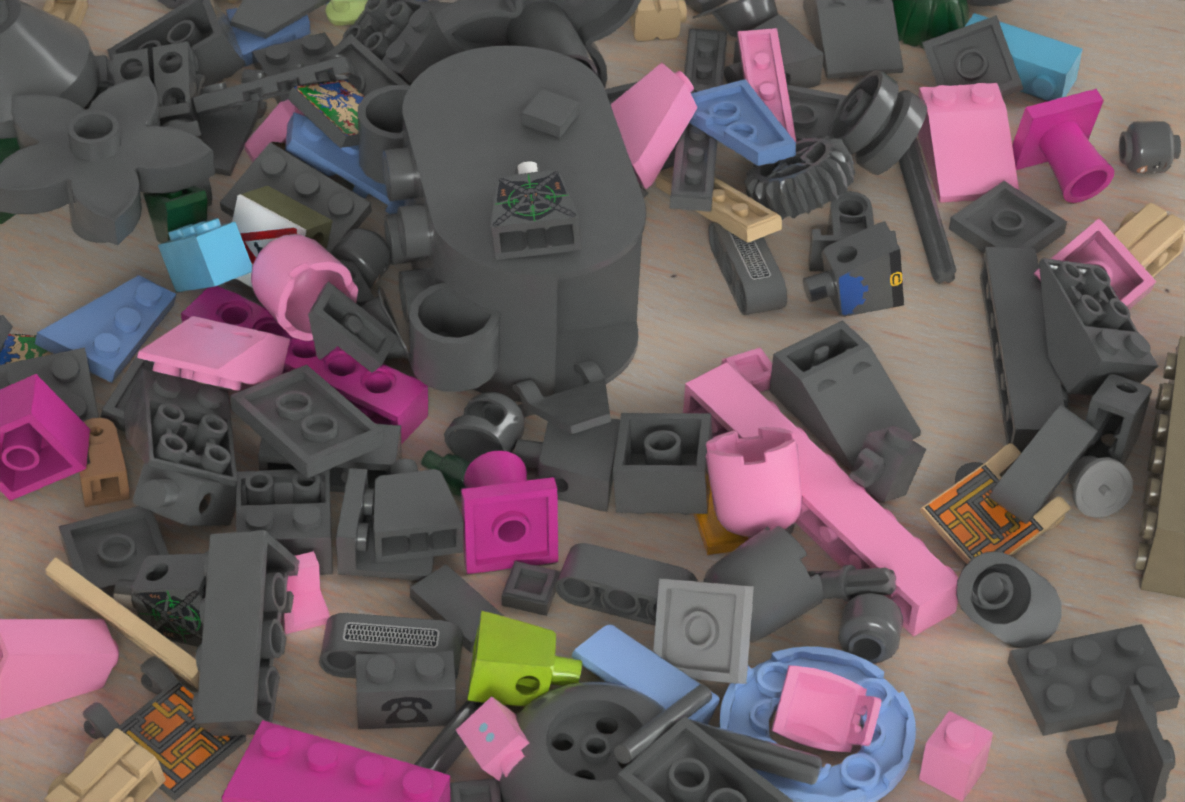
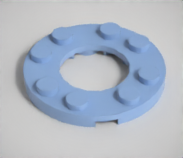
(861, 775)

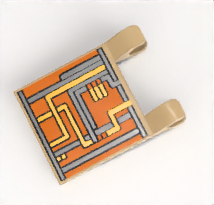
(980, 525)

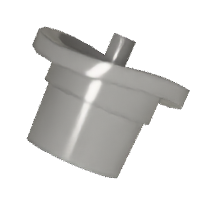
(1100, 485)

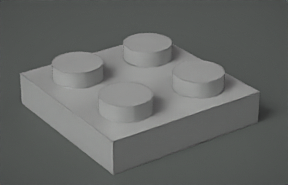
(704, 628)

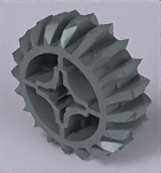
(803, 181)

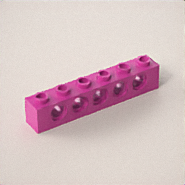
(382, 396)

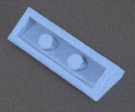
(626, 662)

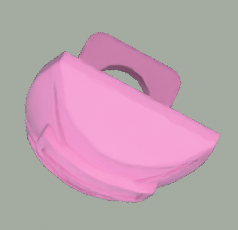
(824, 710)

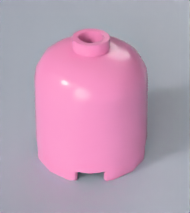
(291, 276)
(755, 480)

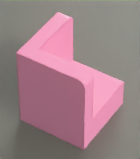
(308, 603)

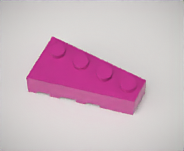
(307, 768)

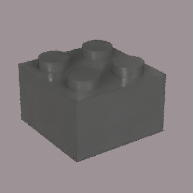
(662, 463)

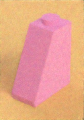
(653, 119)
(52, 661)

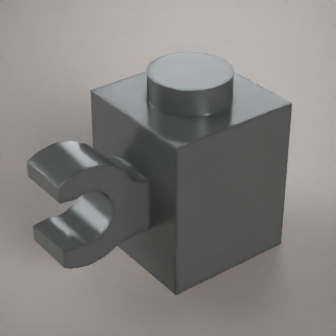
(887, 463)

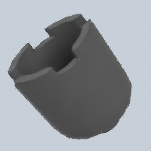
(779, 579)

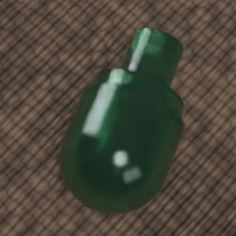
(452, 468)

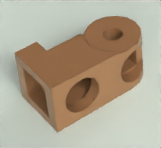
(105, 473)

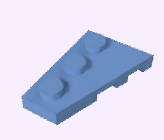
(742, 123)
(319, 151)
(111, 326)

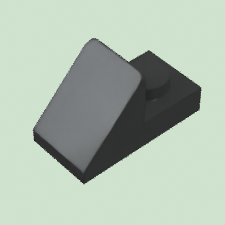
(343, 323)

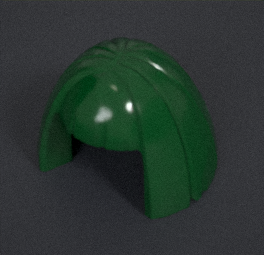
(928, 19)

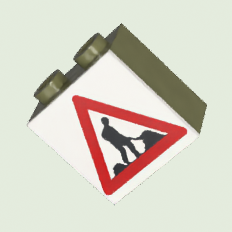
(269, 214)

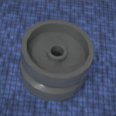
(878, 121)

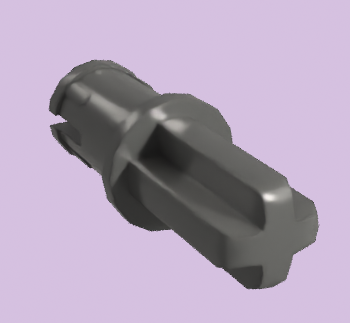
(851, 582)

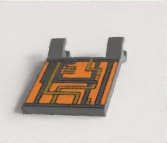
(167, 730)

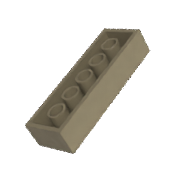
(1164, 524)

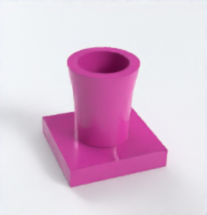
(1060, 135)
(507, 515)

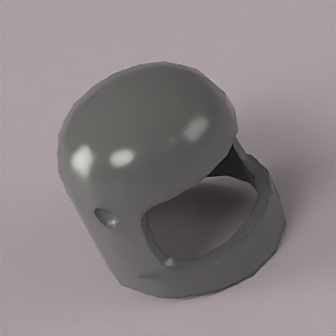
(488, 425)

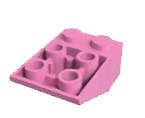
(218, 354)

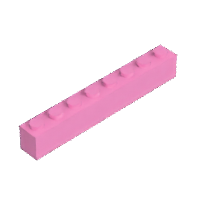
(833, 506)

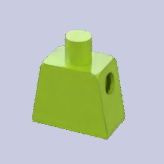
(516, 662)

